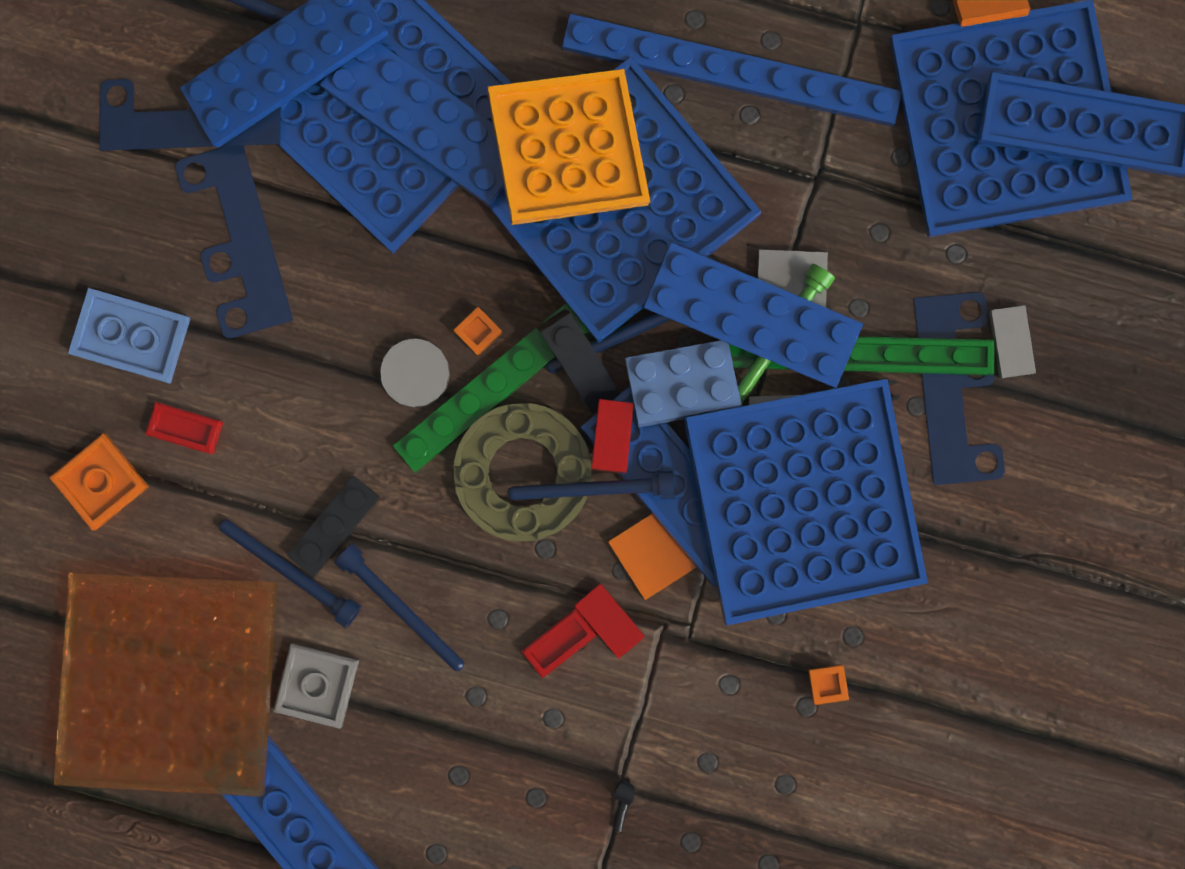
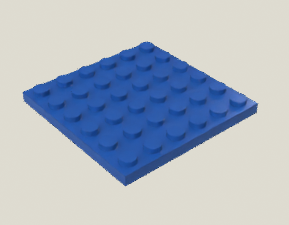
(943, 99)
(359, 163)
(610, 258)
(805, 501)

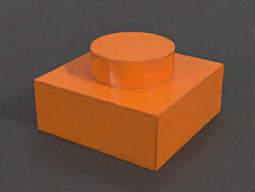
(478, 331)
(828, 684)

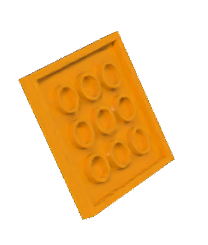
(568, 146)

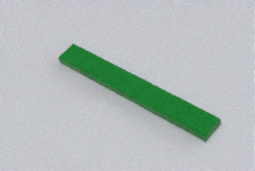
(905, 356)

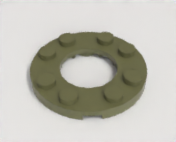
(480, 446)

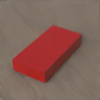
(184, 428)
(612, 436)
(609, 621)
(559, 643)

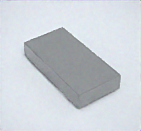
(1012, 342)

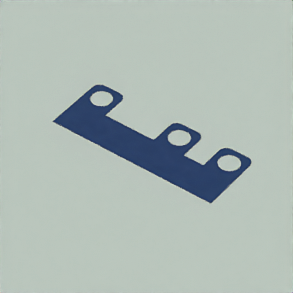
(131, 130)
(250, 245)
(950, 454)

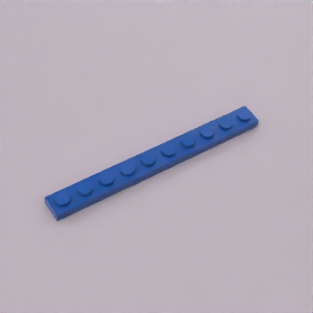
(732, 70)

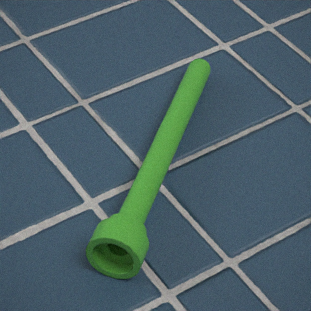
(816, 281)

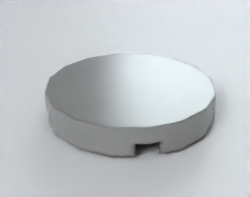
(415, 373)

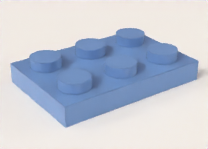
(129, 335)
(682, 383)

